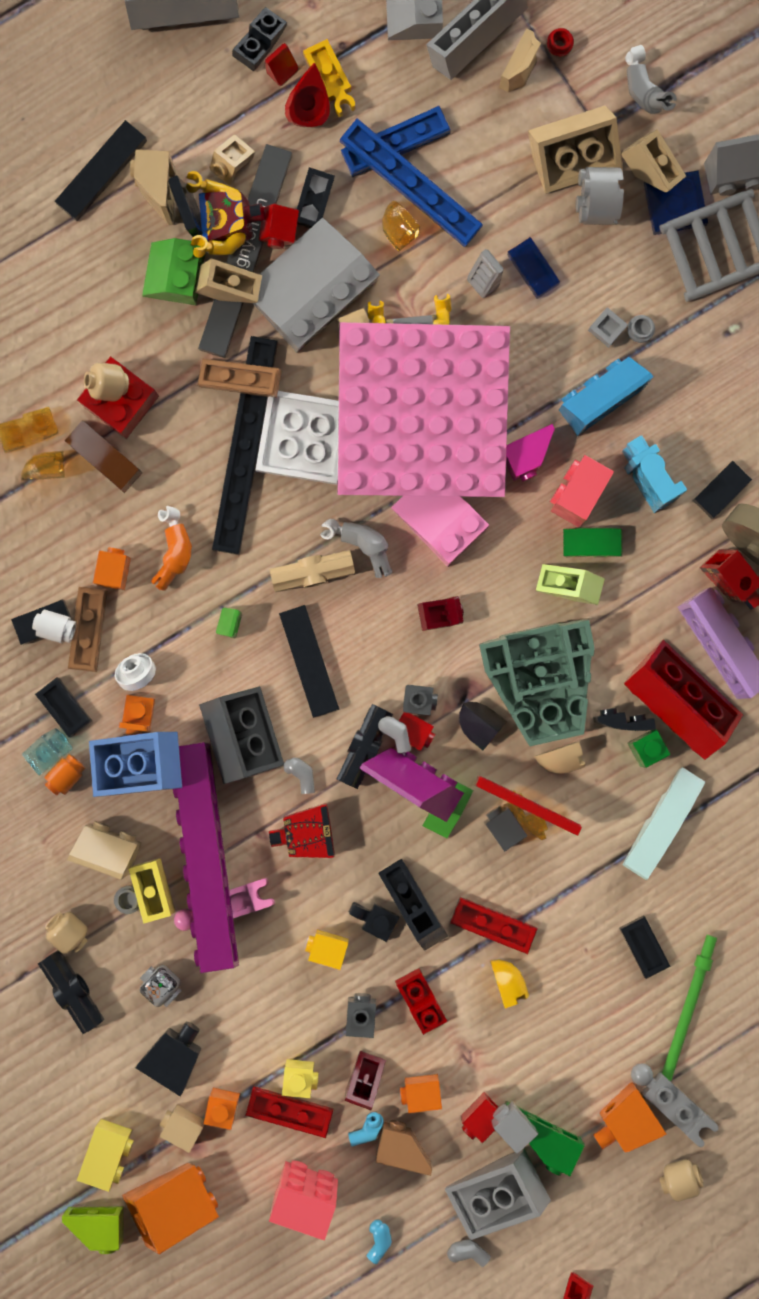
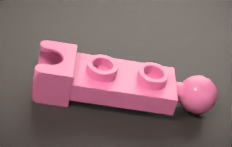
(243, 901)

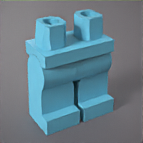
(651, 475)

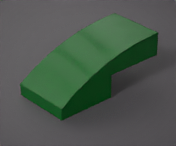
(592, 542)

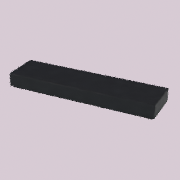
(100, 170)
(309, 661)

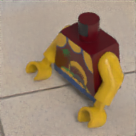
(224, 217)

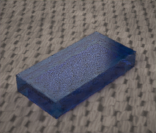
(533, 267)

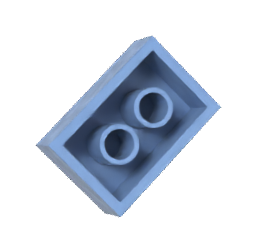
(135, 764)

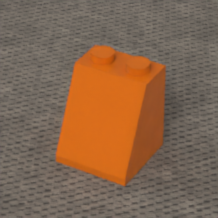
(171, 1207)

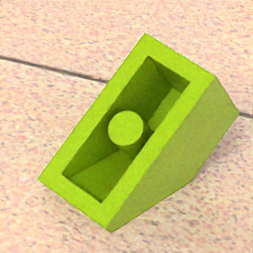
(97, 1227)

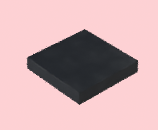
(187, 206)

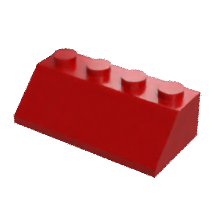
(684, 700)

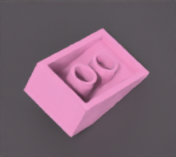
(442, 523)

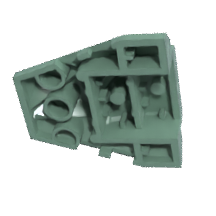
(543, 678)

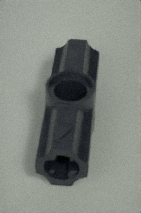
(363, 747)
(71, 991)

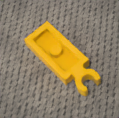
(332, 74)

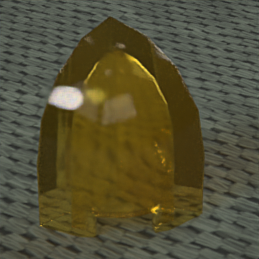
(399, 225)
(44, 466)

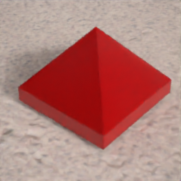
(577, 1288)

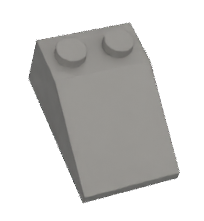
(498, 1195)

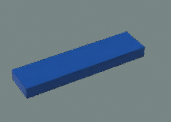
(405, 137)

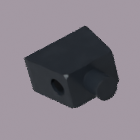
(172, 1058)

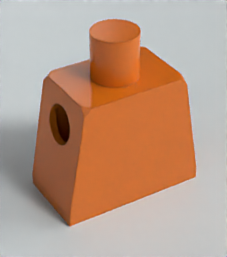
(628, 1121)

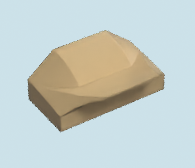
(521, 63)

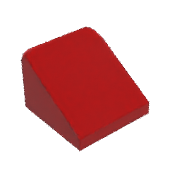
(281, 65)

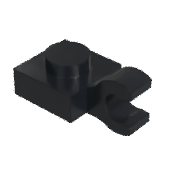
(378, 920)

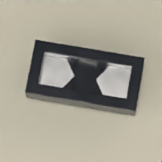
(314, 197)

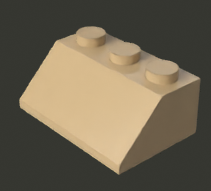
(573, 145)

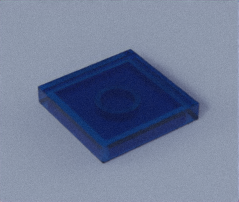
(678, 201)

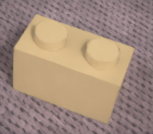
(152, 175)
(105, 850)

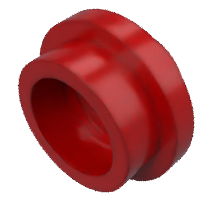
(563, 35)

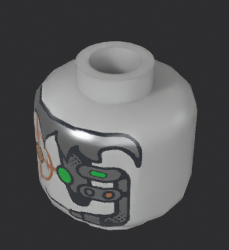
(160, 985)

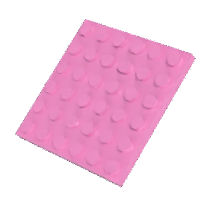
(422, 409)

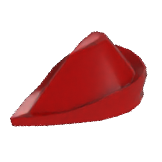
(308, 101)

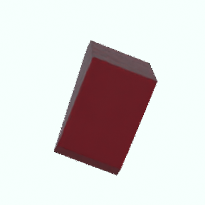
(364, 1080)

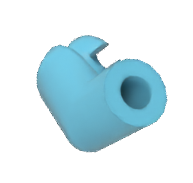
(370, 1130)

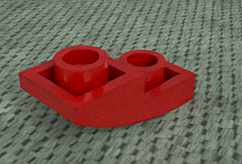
(421, 1001)

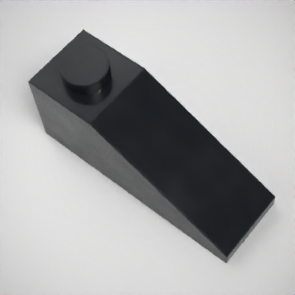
(413, 905)

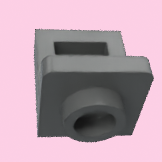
(419, 700)

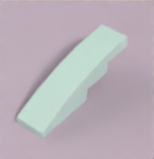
(664, 823)

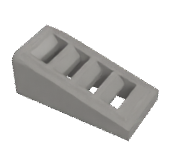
(485, 274)

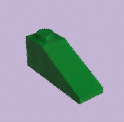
(554, 1145)

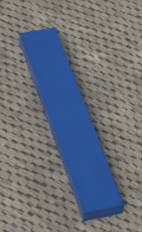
(411, 182)

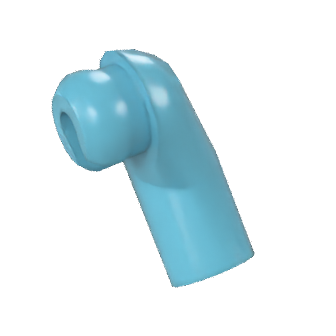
(382, 1241)

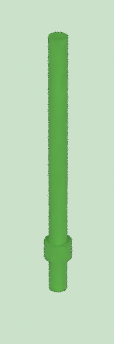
(703, 964)

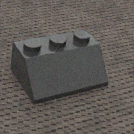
(241, 734)

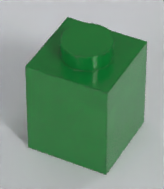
(648, 748)

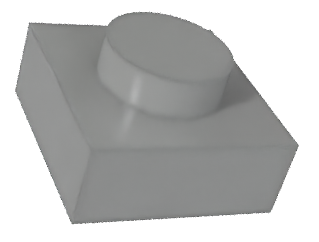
(607, 327)

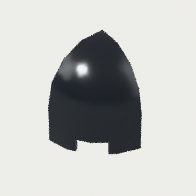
(480, 723)

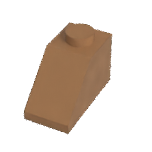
(401, 1149)

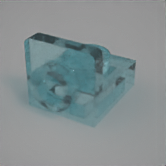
(47, 751)

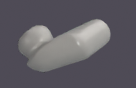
(397, 731)
(301, 771)
(468, 1249)

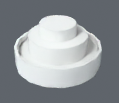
(135, 672)

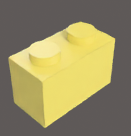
(152, 890)
(104, 1155)

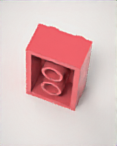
(304, 1199)

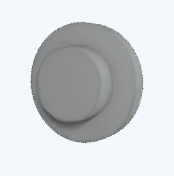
(641, 328)
(126, 900)

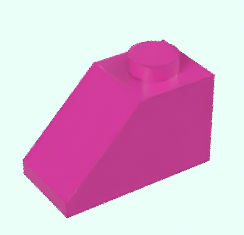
(527, 454)

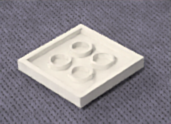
(300, 438)

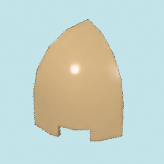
(562, 759)

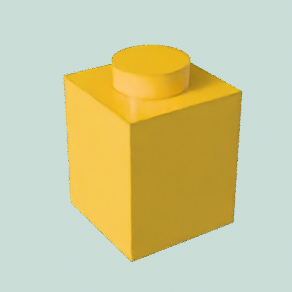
(327, 949)

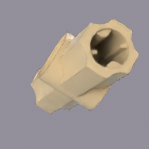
(312, 571)

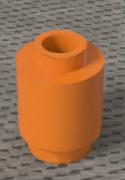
(64, 775)

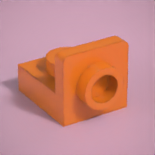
(137, 714)

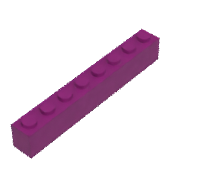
(205, 861)

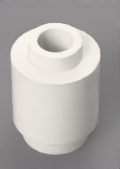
(54, 626)

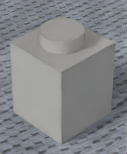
(513, 1126)

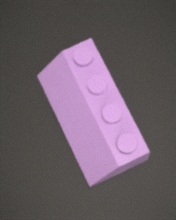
(723, 642)

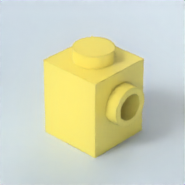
(299, 1078)

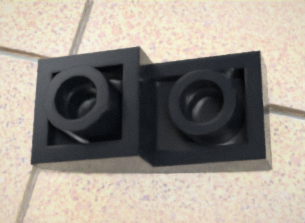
(260, 39)
(615, 720)

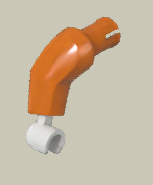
(178, 552)

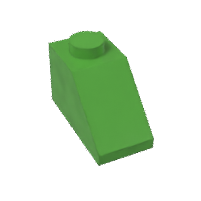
(444, 828)

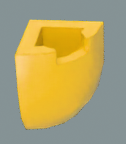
(509, 982)

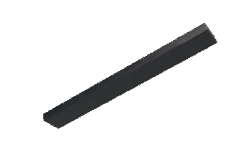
(243, 455)

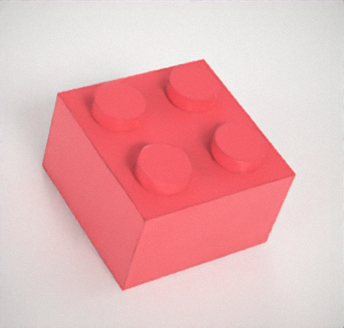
(583, 488)

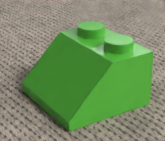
(172, 271)

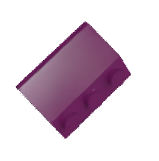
(415, 782)

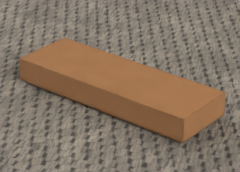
(239, 378)
(89, 627)

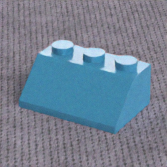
(604, 394)

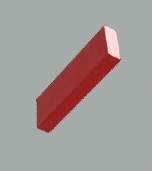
(493, 925)
(289, 1112)

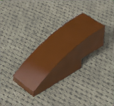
(103, 456)

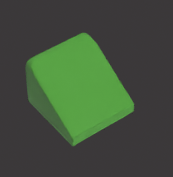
(229, 622)

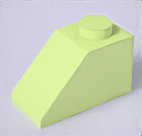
(570, 584)

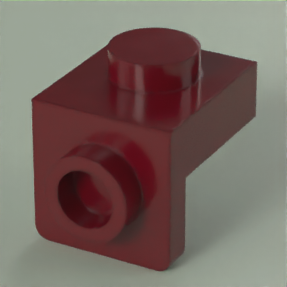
(440, 613)

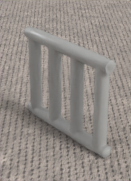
(695, 219)

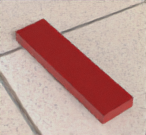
(528, 805)

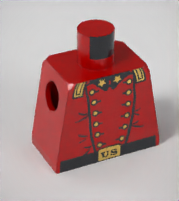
(733, 577)
(306, 833)

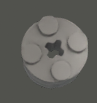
(600, 196)

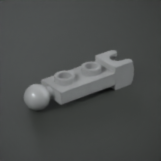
(673, 1103)

